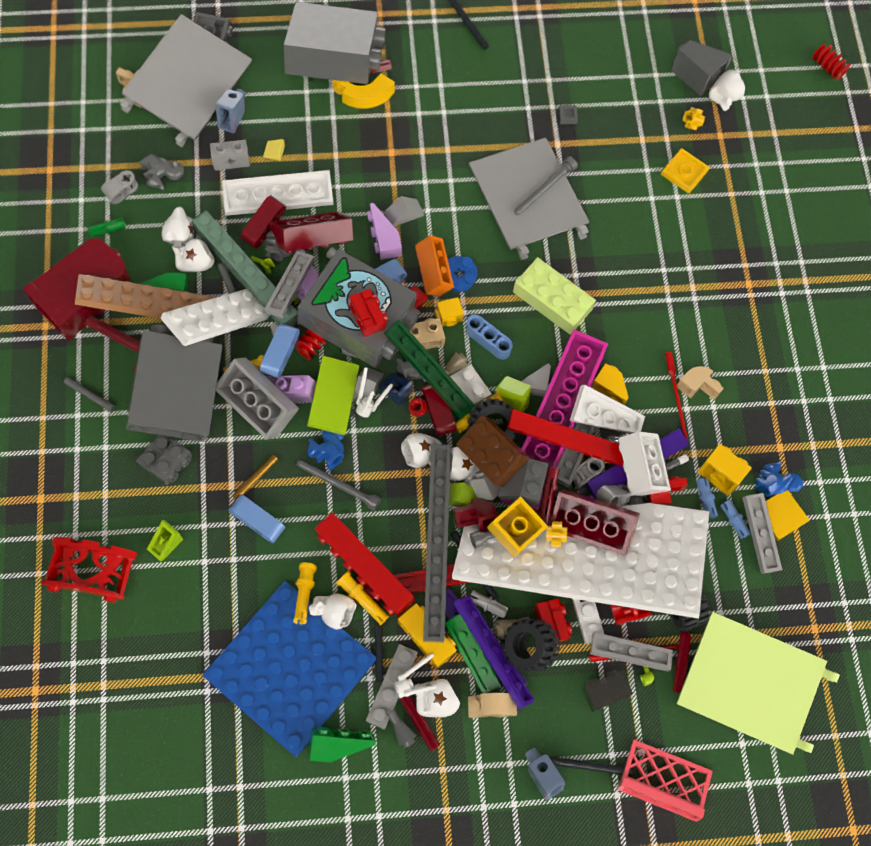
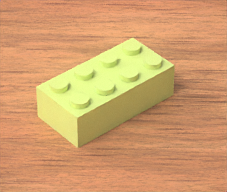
(554, 295)

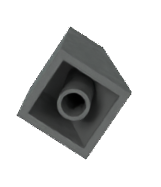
(700, 65)

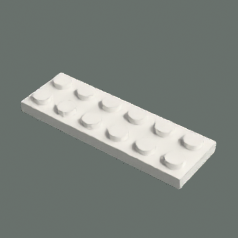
(293, 190)
(214, 317)

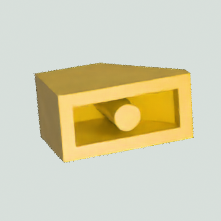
(611, 384)

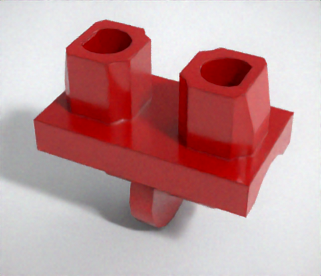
(626, 614)

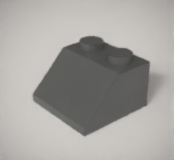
(526, 483)

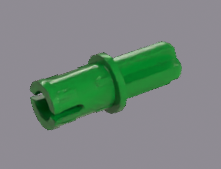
(107, 227)

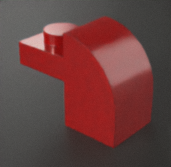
(664, 498)

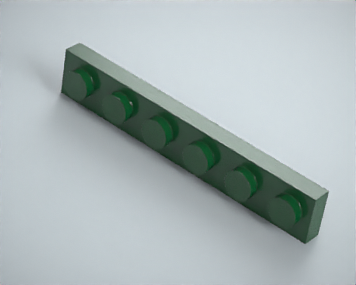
(429, 368)

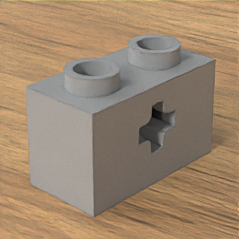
(229, 154)

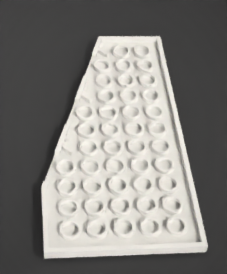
(656, 574)

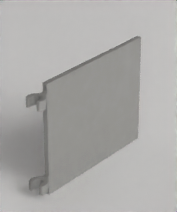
(185, 78)
(511, 178)

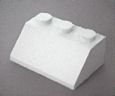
(644, 463)

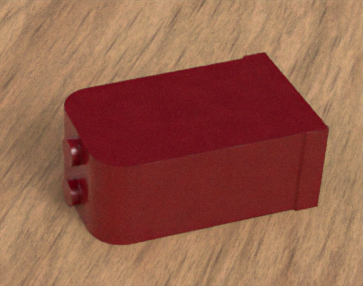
(56, 288)

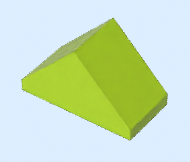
(515, 393)
(460, 494)
(164, 541)

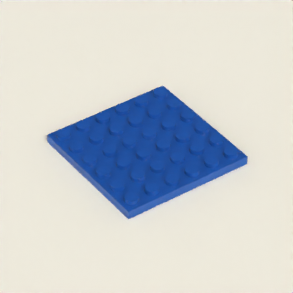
(289, 672)

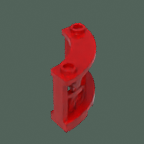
(63, 552)

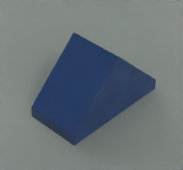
(401, 388)

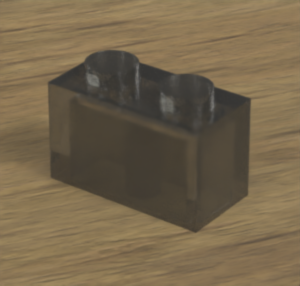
(607, 691)

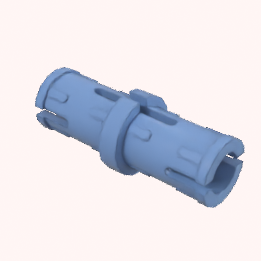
(707, 497)
(735, 519)

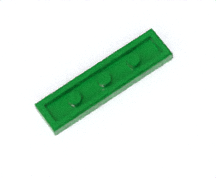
(473, 655)

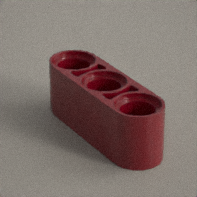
(259, 225)
(439, 412)

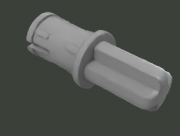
(489, 604)

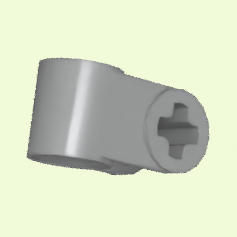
(120, 188)
(585, 473)
(615, 494)

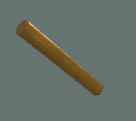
(255, 477)

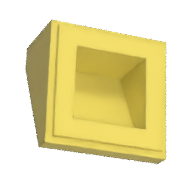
(274, 149)

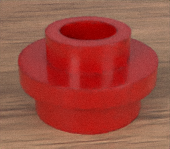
(413, 407)

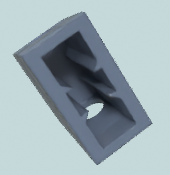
(230, 109)
(548, 782)

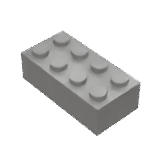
(256, 398)

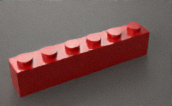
(365, 565)

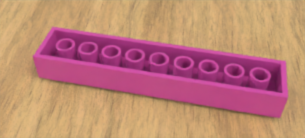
(575, 369)

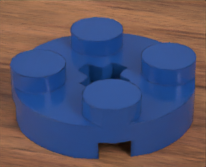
(469, 269)

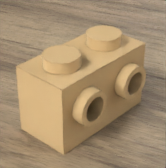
(429, 333)

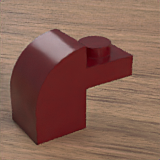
(478, 513)

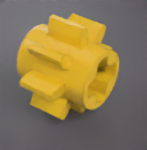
(693, 118)
(556, 534)

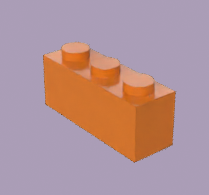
(434, 266)

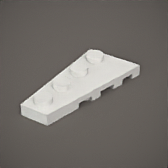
(601, 411)

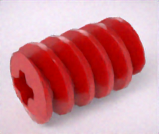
(831, 62)
(307, 344)

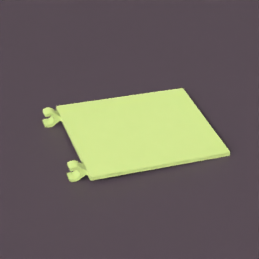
(753, 683)

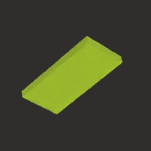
(333, 395)

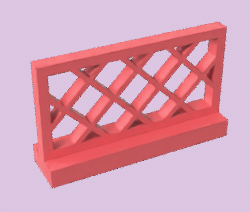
(664, 798)

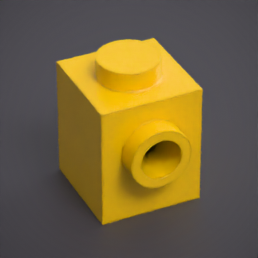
(449, 312)

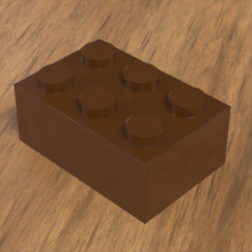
(492, 451)

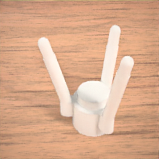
(366, 405)
(405, 687)

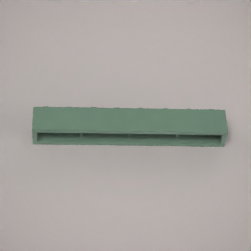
(239, 264)

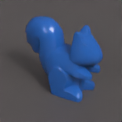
(330, 450)
(773, 483)

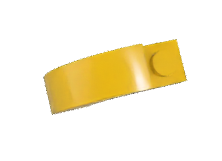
(365, 96)

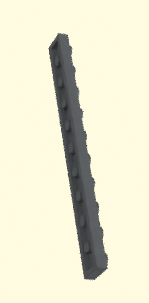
(437, 544)

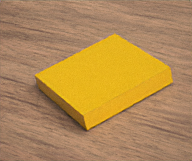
(685, 170)
(785, 514)

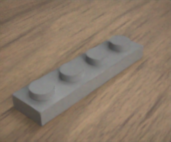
(289, 284)
(762, 533)
(631, 652)
(387, 695)

